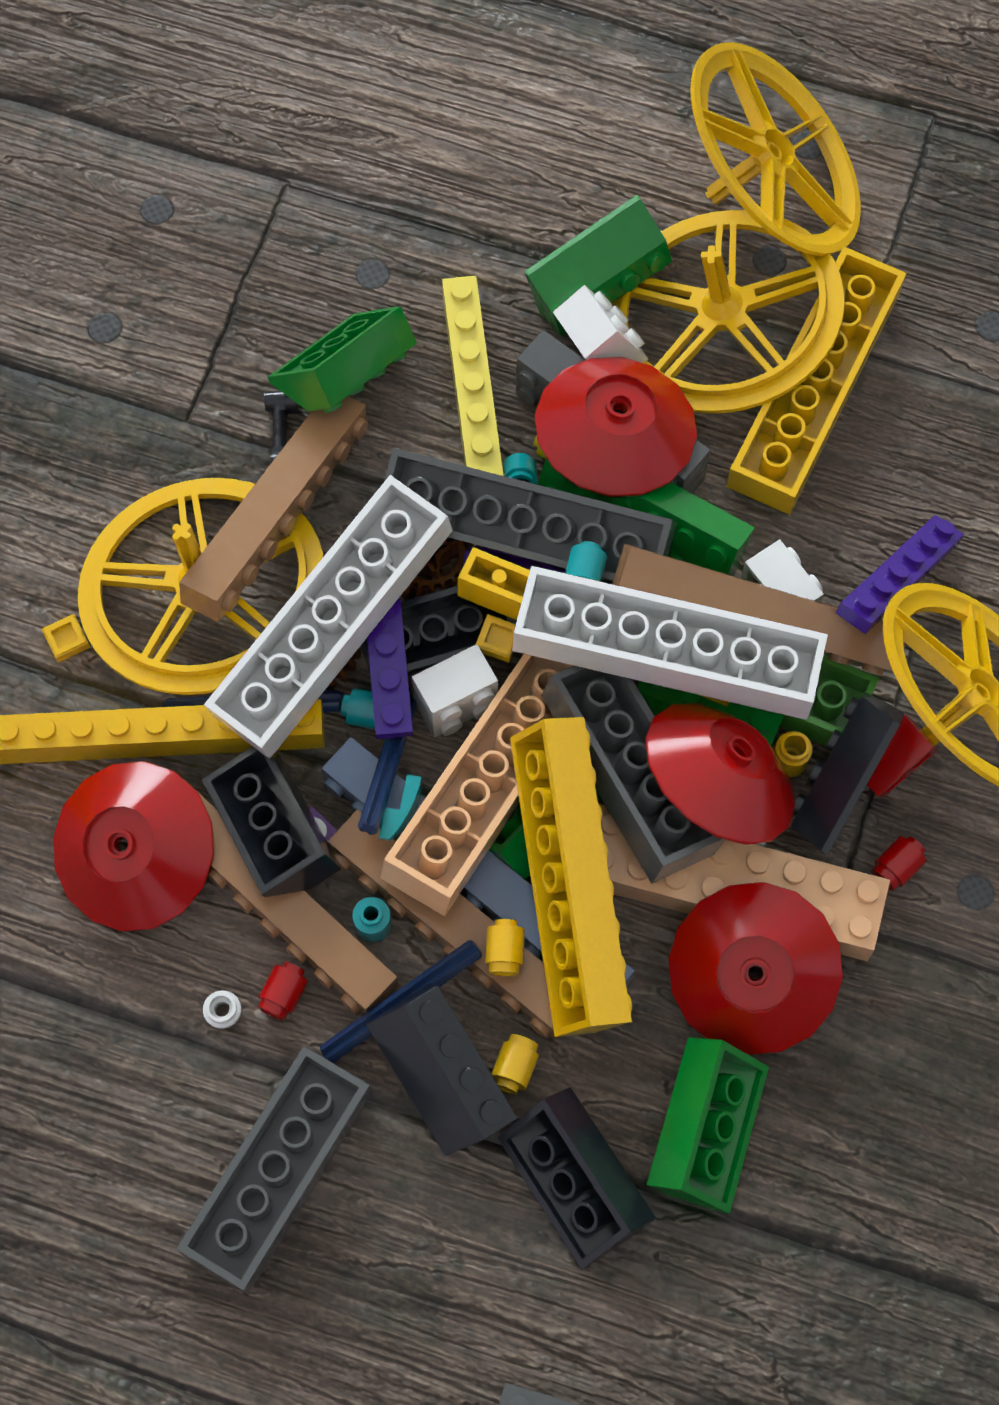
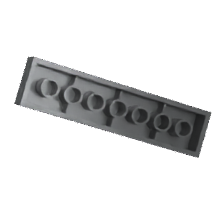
(527, 516)

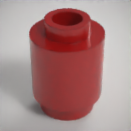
(900, 861)
(282, 990)

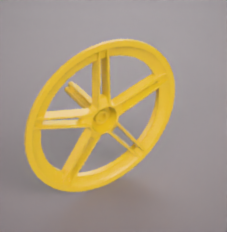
(772, 150)
(726, 306)
(94, 575)
(971, 676)

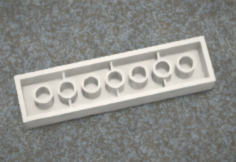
(329, 616)
(669, 642)

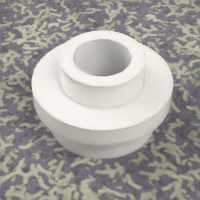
(222, 998)

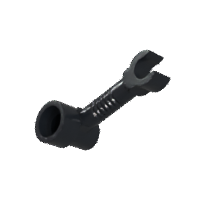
(280, 406)

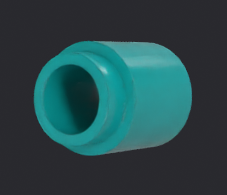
(521, 467)
(586, 561)
(358, 709)
(373, 930)

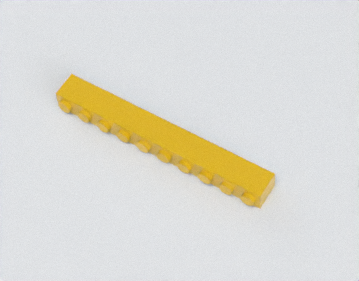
(135, 734)

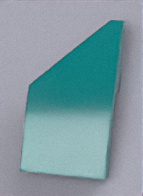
(396, 820)

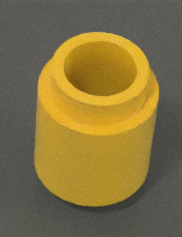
(793, 752)
(504, 948)
(515, 1064)

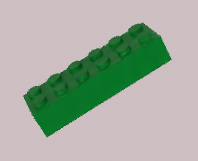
(702, 532)

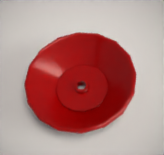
(609, 449)
(720, 773)
(165, 853)
(748, 929)

